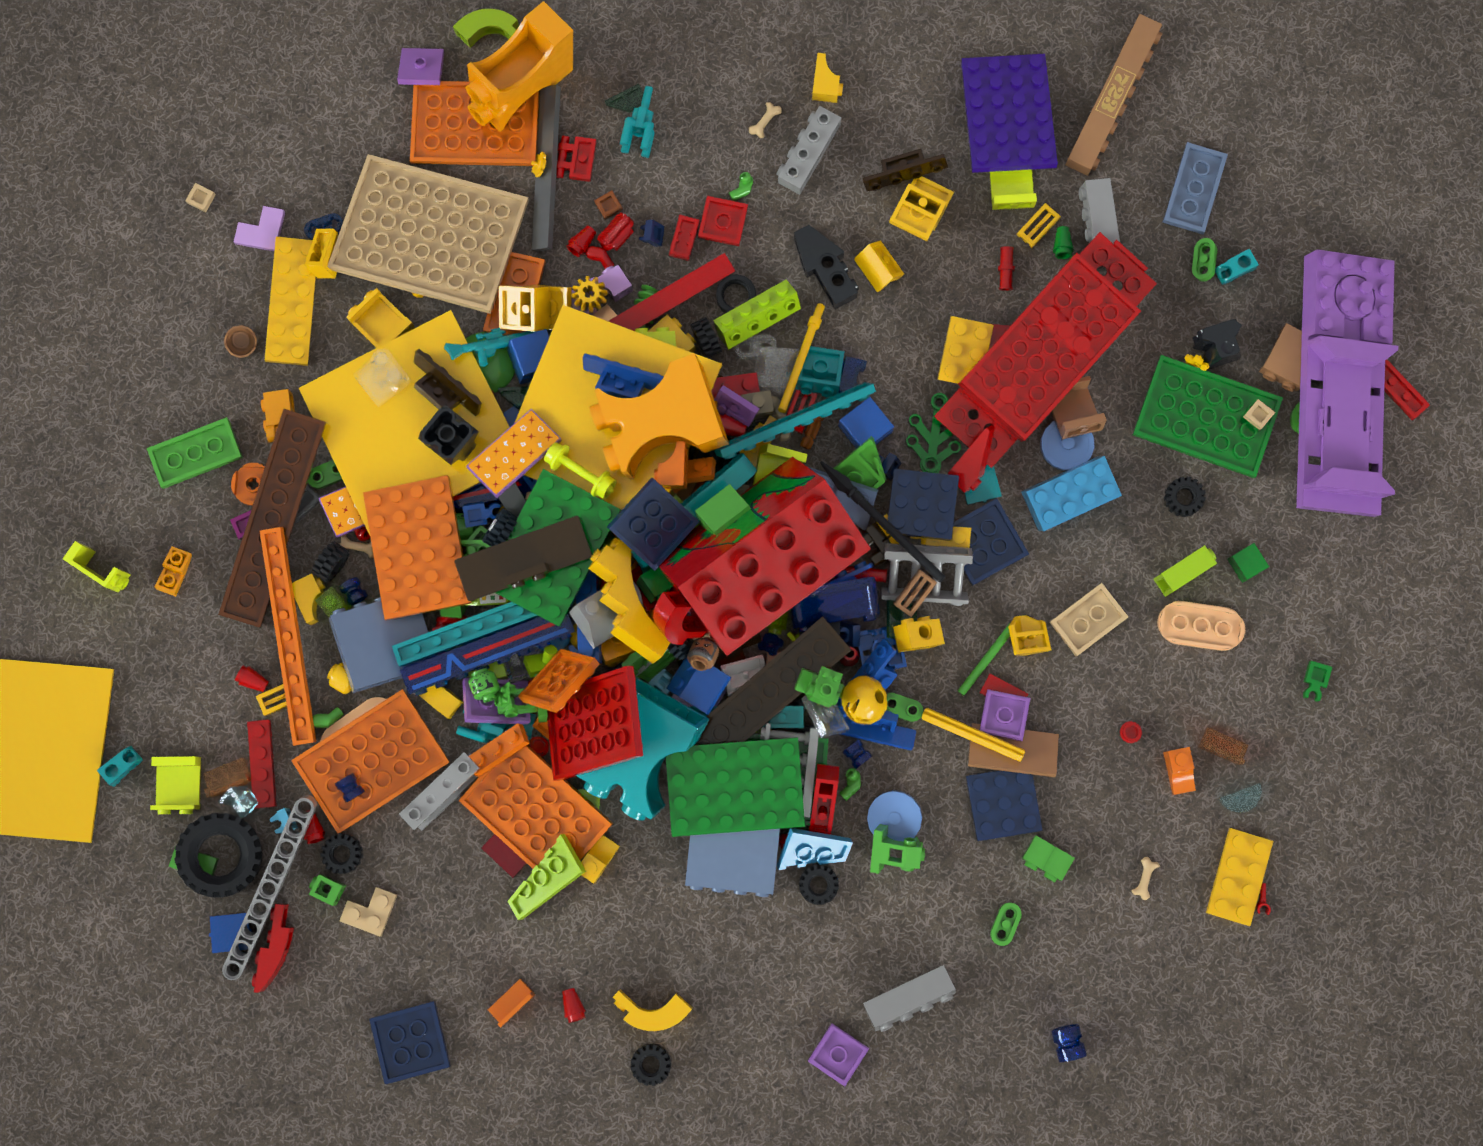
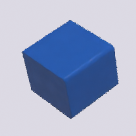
(526, 354)
(864, 422)

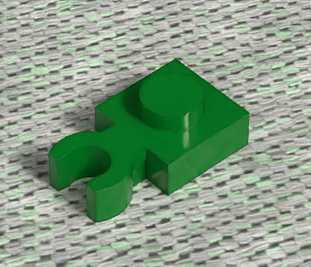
(1316, 676)

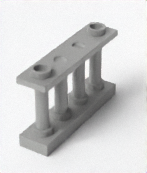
(936, 554)
(807, 760)
(440, 793)

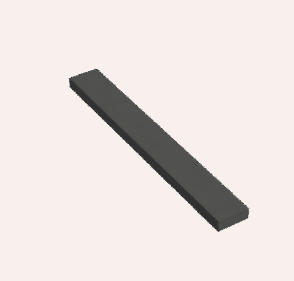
(546, 184)

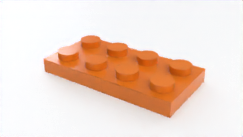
(520, 271)

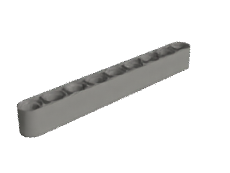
(262, 895)

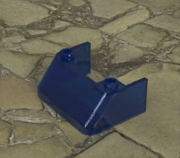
(836, 603)

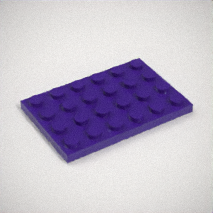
(1008, 113)

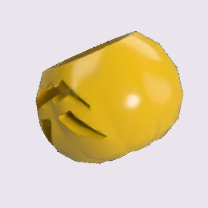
(871, 700)

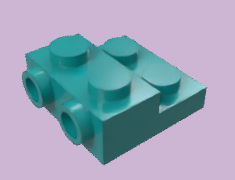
(821, 372)

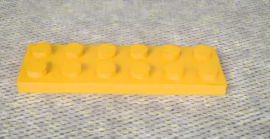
(290, 303)

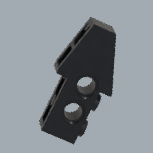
(813, 251)

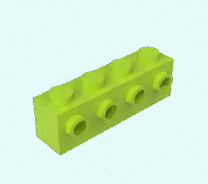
(757, 314)

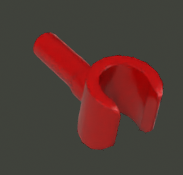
(1262, 902)

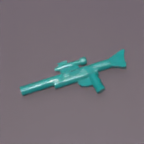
(484, 348)

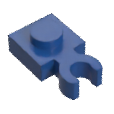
(477, 514)

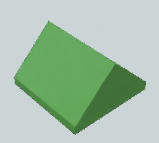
(722, 510)

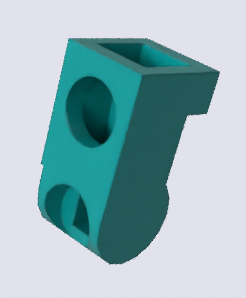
(1236, 267)
(120, 766)

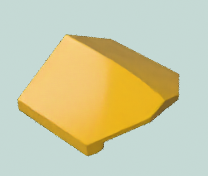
(1028, 636)

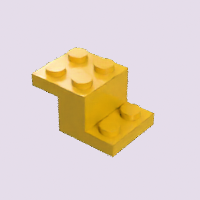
(921, 207)
(531, 306)

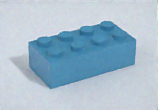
(1071, 493)

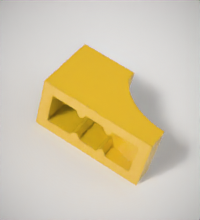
(826, 83)
(320, 253)
(305, 593)
(598, 858)

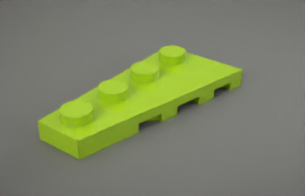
(548, 878)

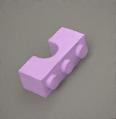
(615, 283)

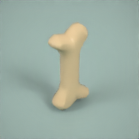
(758, 129)
(364, 547)
(1148, 867)

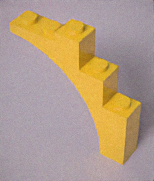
(619, 594)

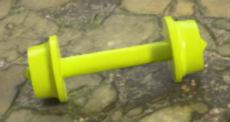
(557, 455)

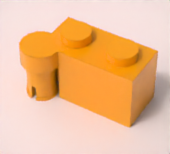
(273, 406)

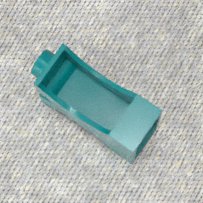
(665, 729)

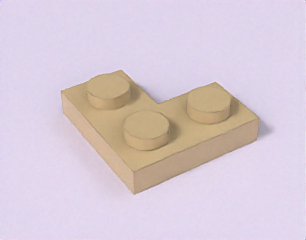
(370, 918)

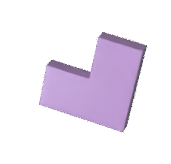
(263, 235)

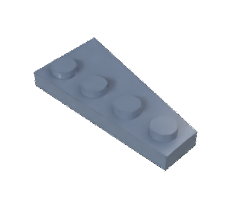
(856, 512)

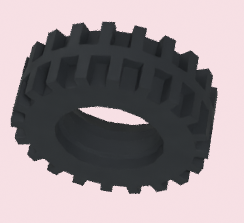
(192, 839)

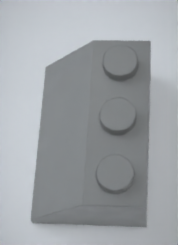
(596, 618)

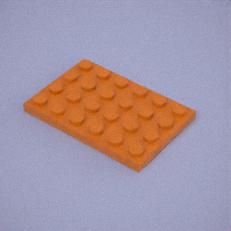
(450, 135)
(415, 547)
(383, 748)
(532, 810)

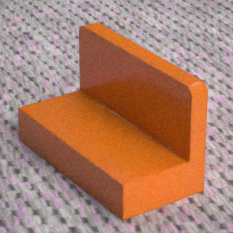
(511, 1002)

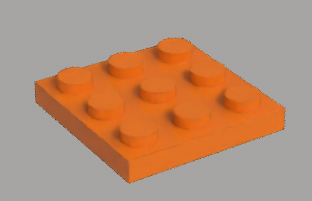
(559, 680)

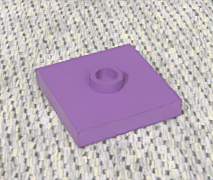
(420, 66)
(1004, 715)
(838, 1054)

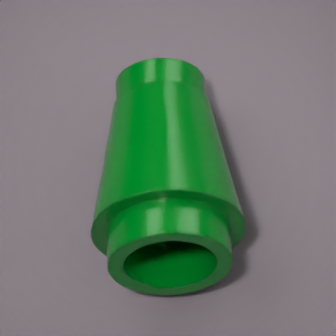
(1063, 243)

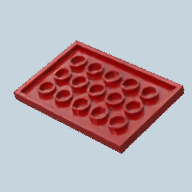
(596, 726)

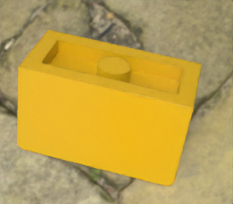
(878, 265)

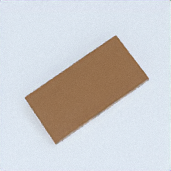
(1039, 755)

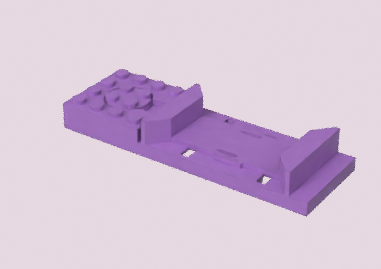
(1346, 347)

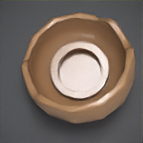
(240, 341)

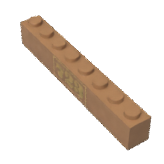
(1113, 95)

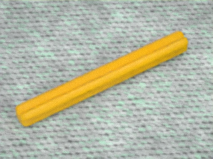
(973, 734)

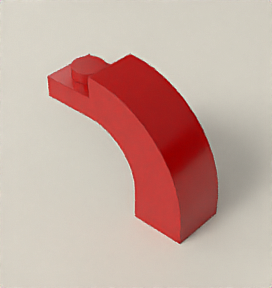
(672, 619)

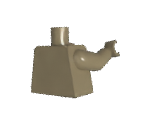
(767, 406)

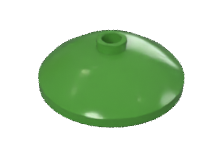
(499, 368)

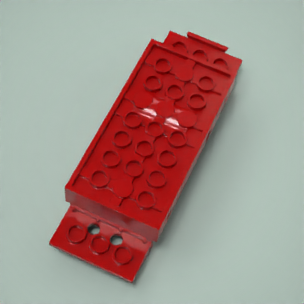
(1048, 347)

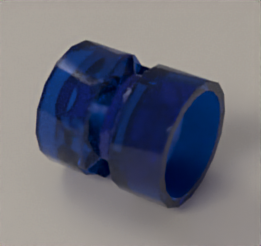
(1068, 1043)

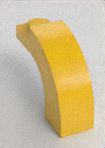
(656, 1019)

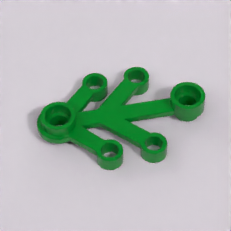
(933, 439)

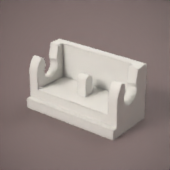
(741, 672)

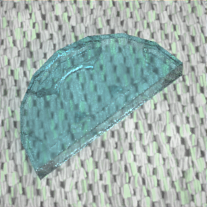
(1242, 800)

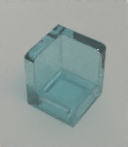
(240, 799)

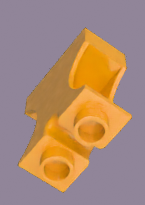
(529, 61)
(671, 412)

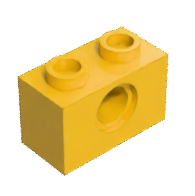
(918, 635)

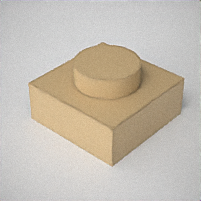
(200, 197)
(1259, 414)

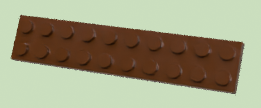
(273, 507)

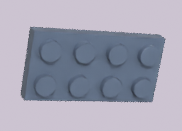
(1195, 188)

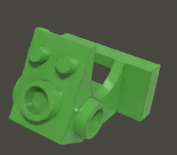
(821, 687)
(506, 704)
(882, 844)

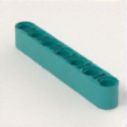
(734, 473)

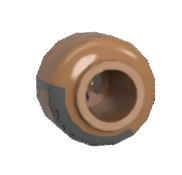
(703, 654)

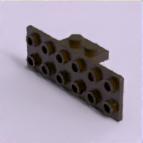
(523, 558)

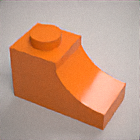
(674, 471)
(1180, 770)

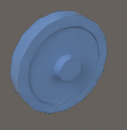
(1067, 452)
(898, 812)

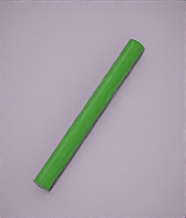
(984, 661)

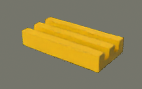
(1027, 238)
(270, 692)

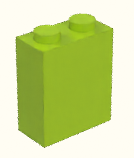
(1185, 570)

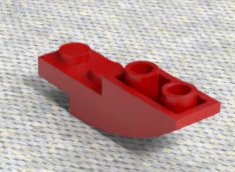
(272, 958)

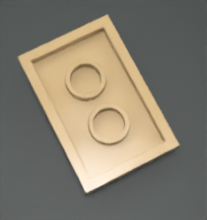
(1088, 619)

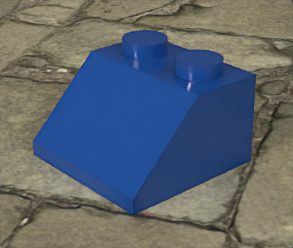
(698, 687)

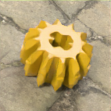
(580, 294)

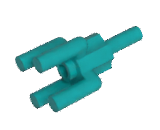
(639, 125)
(484, 731)

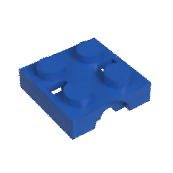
(869, 641)

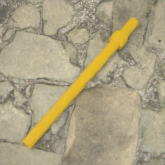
(813, 325)

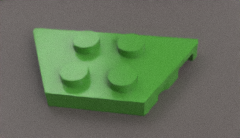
(863, 465)

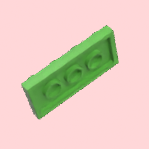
(194, 453)

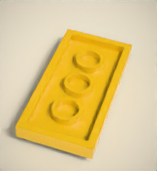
(1239, 877)

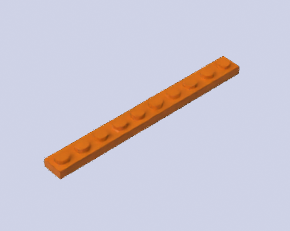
(288, 636)

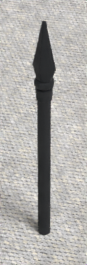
(844, 485)

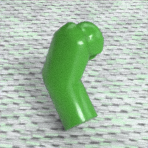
(744, 188)
(327, 720)
(853, 783)

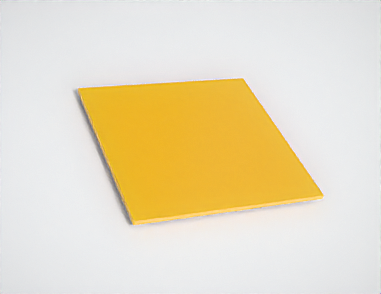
(565, 391)
(381, 444)
(51, 748)

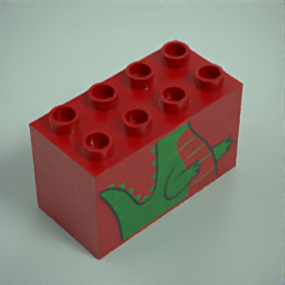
(767, 557)

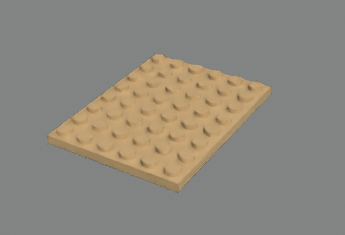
(428, 233)

